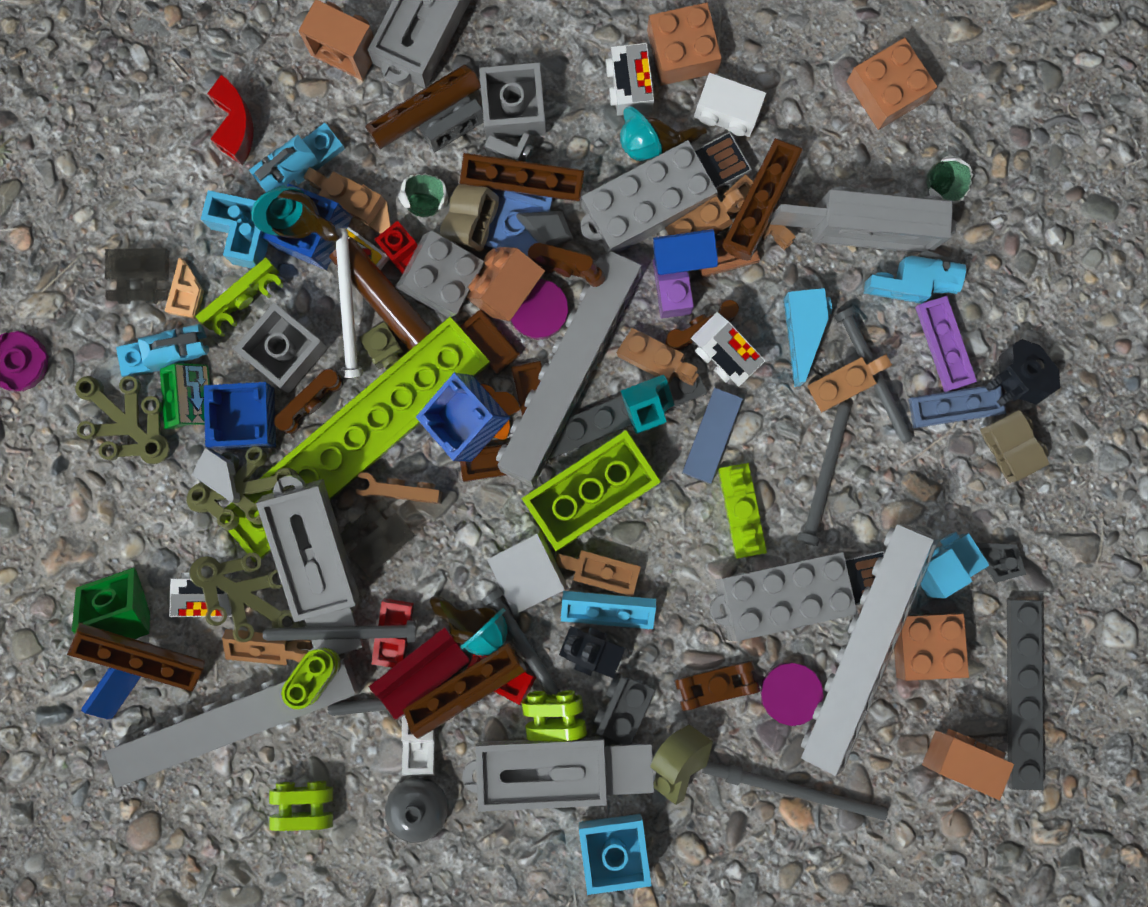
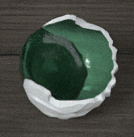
(949, 179)
(423, 195)

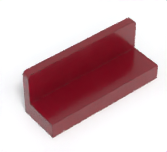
(420, 673)

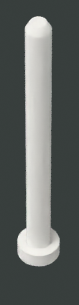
(346, 299)

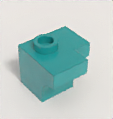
(648, 403)

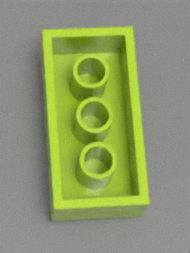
(591, 490)

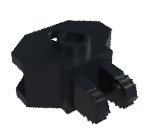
(1023, 375)
(592, 652)

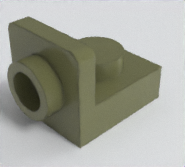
(382, 346)

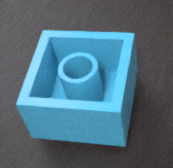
(614, 854)

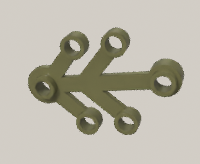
(126, 423)
(209, 500)
(237, 592)

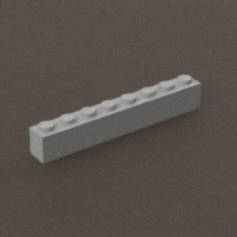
(569, 370)
(869, 647)
(216, 727)

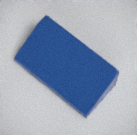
(685, 252)
(110, 693)

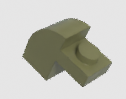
(678, 759)

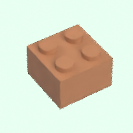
(338, 38)
(684, 43)
(891, 83)
(503, 282)
(932, 647)
(975, 767)

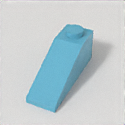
(806, 321)

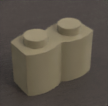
(469, 217)
(1015, 446)

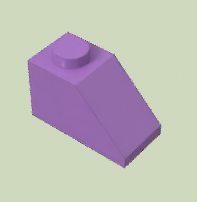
(673, 294)

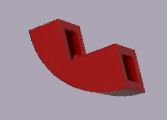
(236, 132)

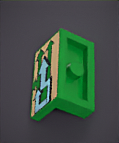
(183, 394)

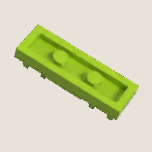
(239, 296)
(742, 510)

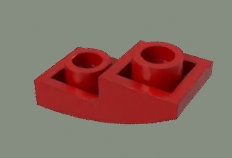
(397, 245)

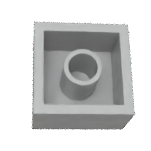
(512, 100)
(439, 274)
(280, 348)

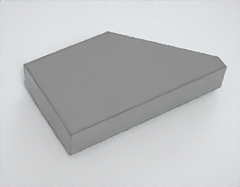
(217, 474)

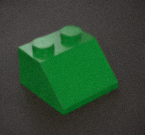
(113, 605)

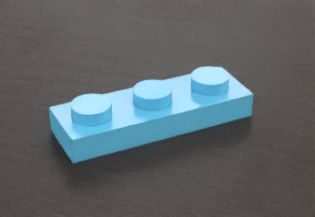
(608, 610)

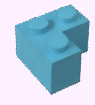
(233, 216)
(952, 566)

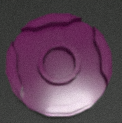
(542, 311)
(21, 361)
(791, 693)

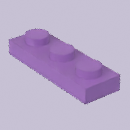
(945, 344)

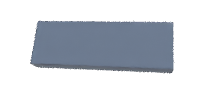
(955, 406)
(712, 435)

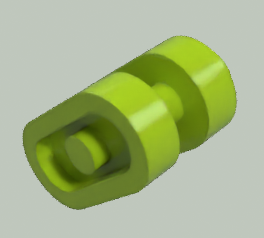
(310, 678)
(562, 704)
(287, 794)

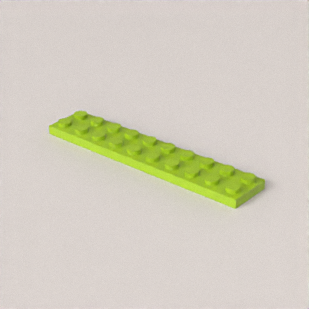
(370, 422)

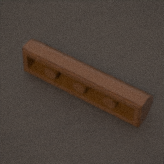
(423, 106)
(522, 177)
(762, 199)
(384, 297)
(135, 657)
(464, 690)

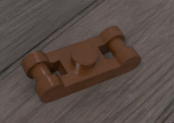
(566, 263)
(681, 339)
(307, 401)
(717, 685)

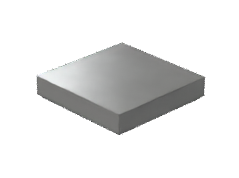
(527, 573)

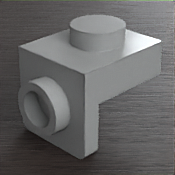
(501, 149)

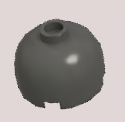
(416, 809)

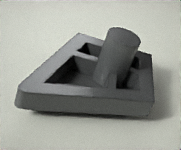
(546, 227)
(1003, 560)

